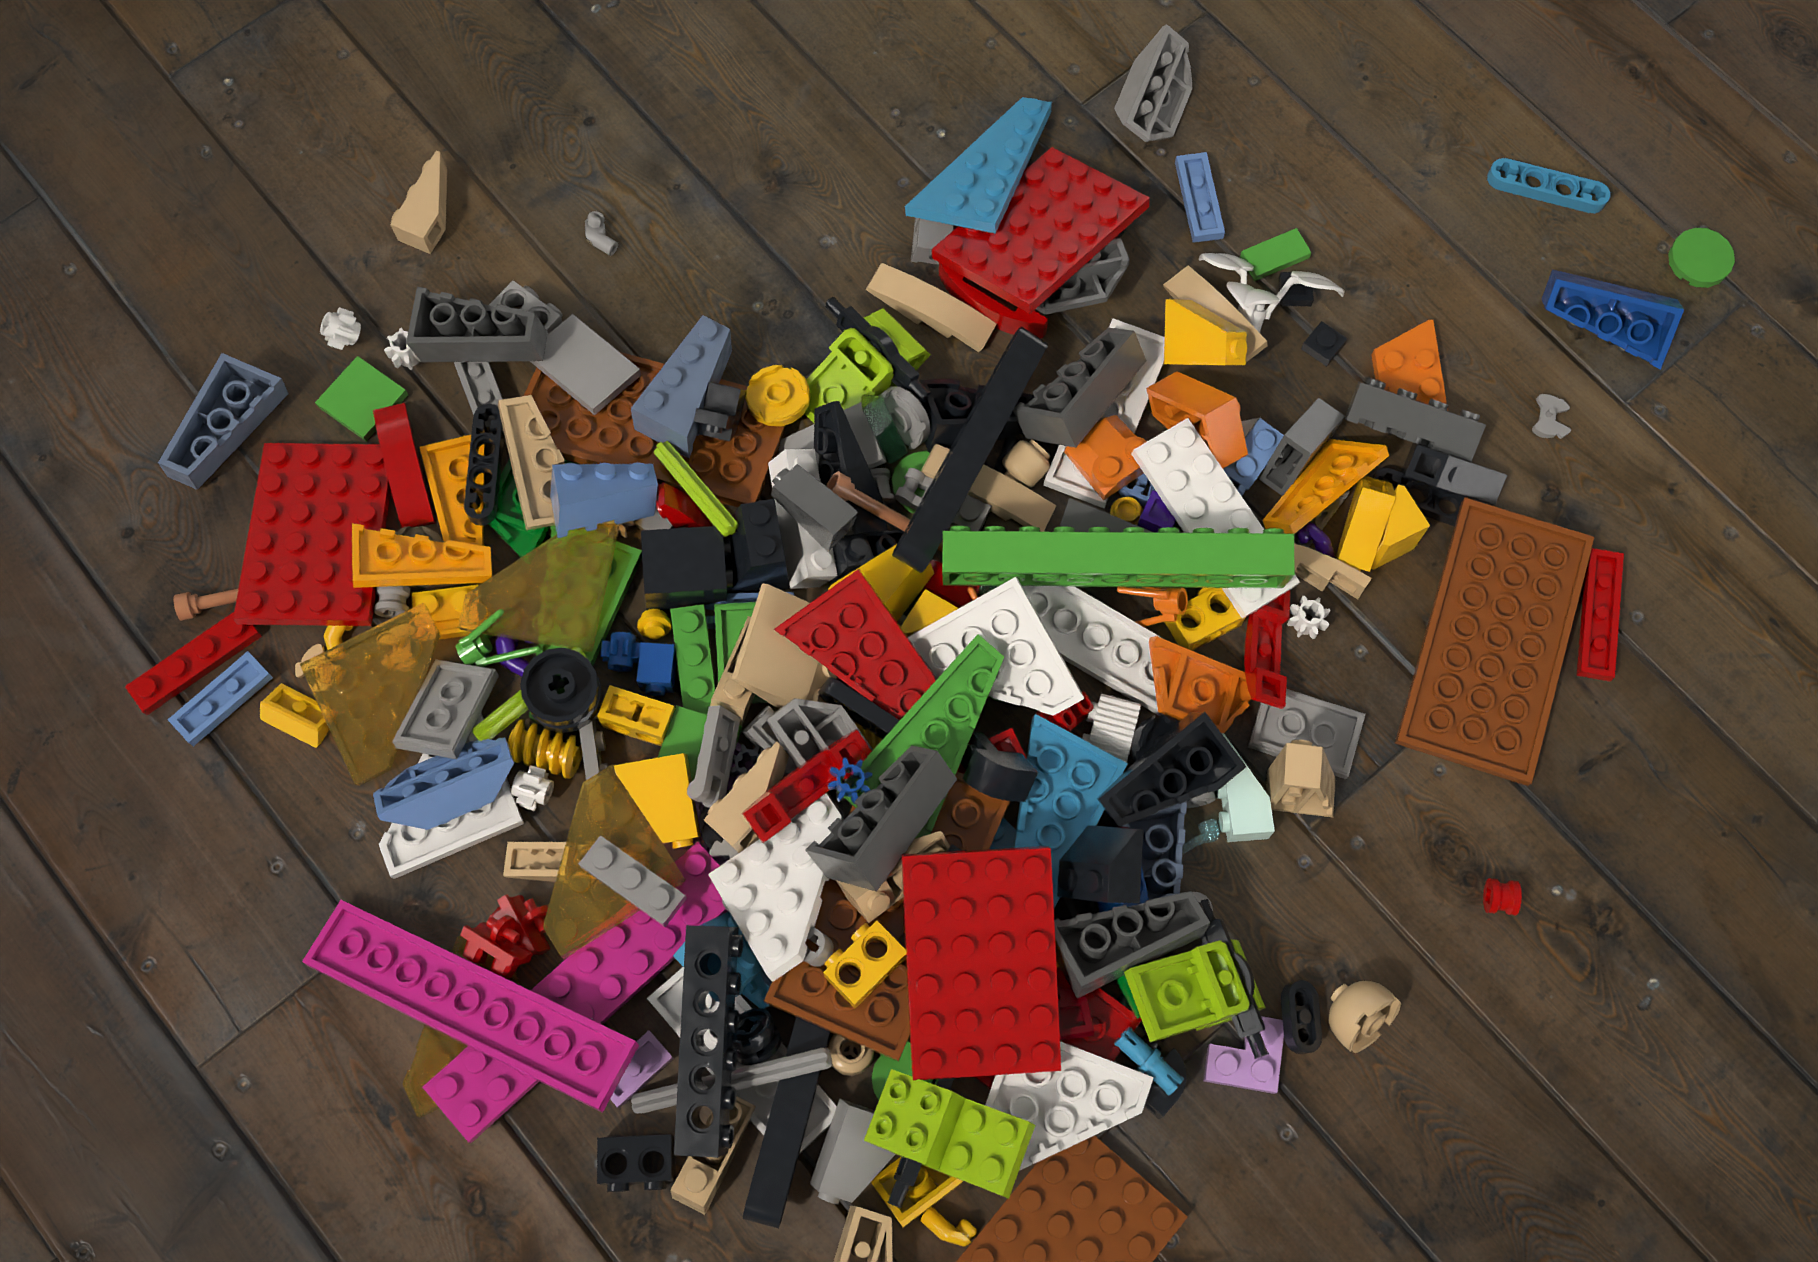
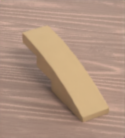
(1192, 286)
(931, 305)
(1005, 495)
(1321, 569)
(533, 860)

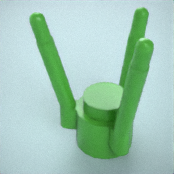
(476, 646)

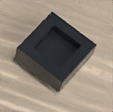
(1297, 294)
(1324, 343)

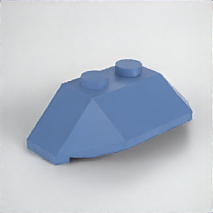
(445, 787)

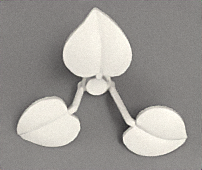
(1253, 300)

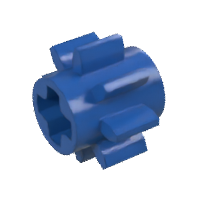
(621, 651)
(855, 772)

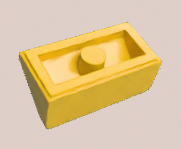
(294, 715)

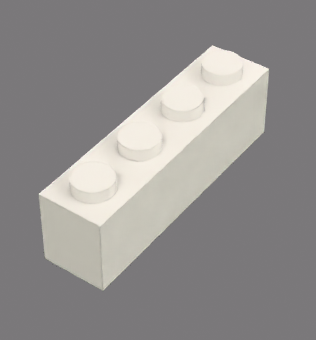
(805, 558)

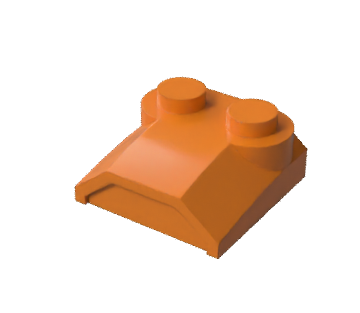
(1106, 456)

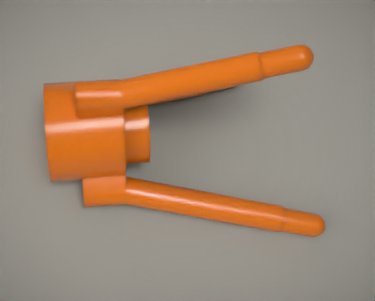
(1167, 600)

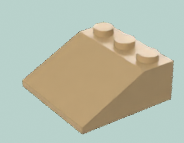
(772, 663)

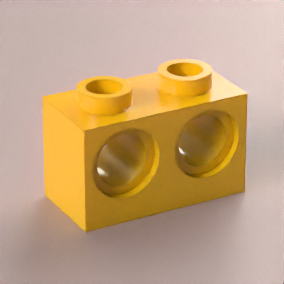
(1209, 623)
(635, 715)
(872, 969)

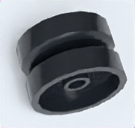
(558, 670)

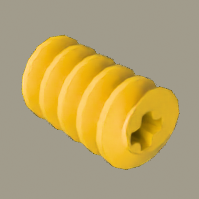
(544, 750)

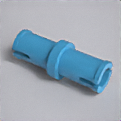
(1149, 1061)

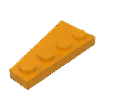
(447, 476)
(1323, 481)
(400, 560)

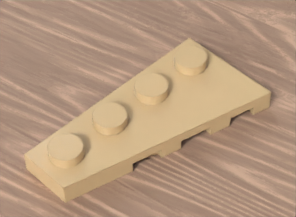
(531, 458)

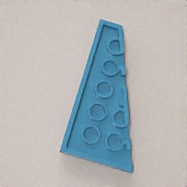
(984, 177)
(1064, 791)

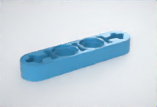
(1547, 191)

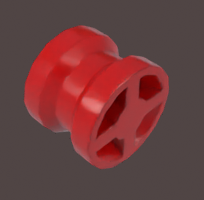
(1502, 896)

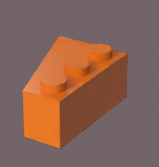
(1209, 410)

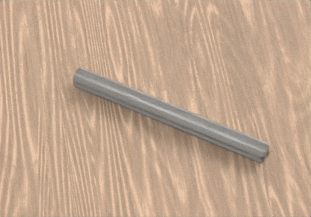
(741, 1078)

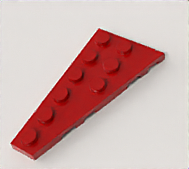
(861, 645)

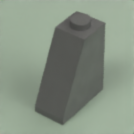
(1301, 445)
(813, 506)

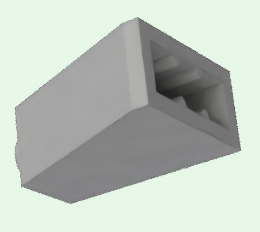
(847, 1160)

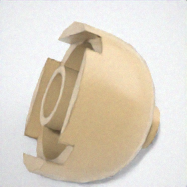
(1360, 1012)

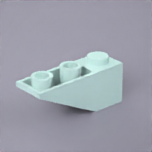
(1245, 807)

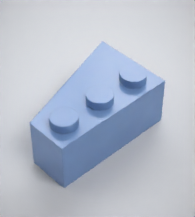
(601, 493)

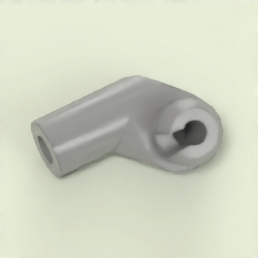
(596, 233)

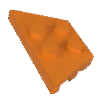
(1412, 364)
(1196, 683)

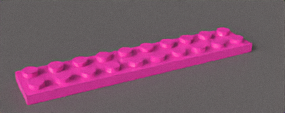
(591, 982)
(472, 1005)

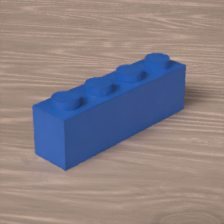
(1618, 314)

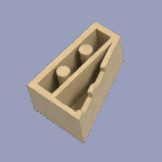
(1301, 780)
(865, 1237)

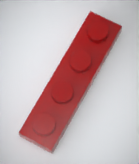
(1600, 615)
(191, 663)

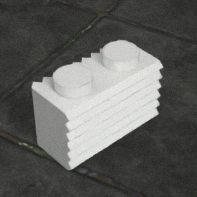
(1113, 725)

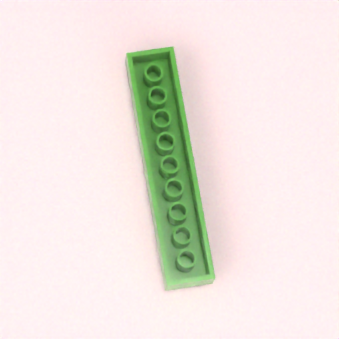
(1118, 558)

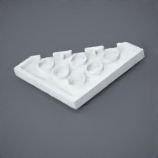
(1031, 667)
(412, 848)
(778, 888)
(1070, 1103)

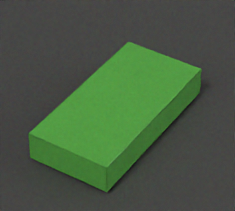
(1276, 254)

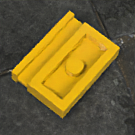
(445, 608)

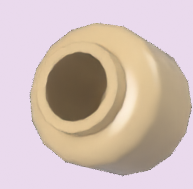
(1026, 463)
(849, 1066)

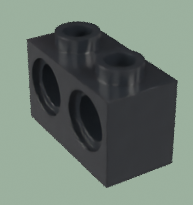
(636, 1151)

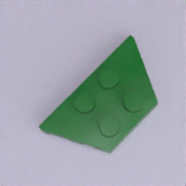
(509, 518)

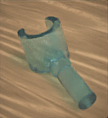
(1209, 833)

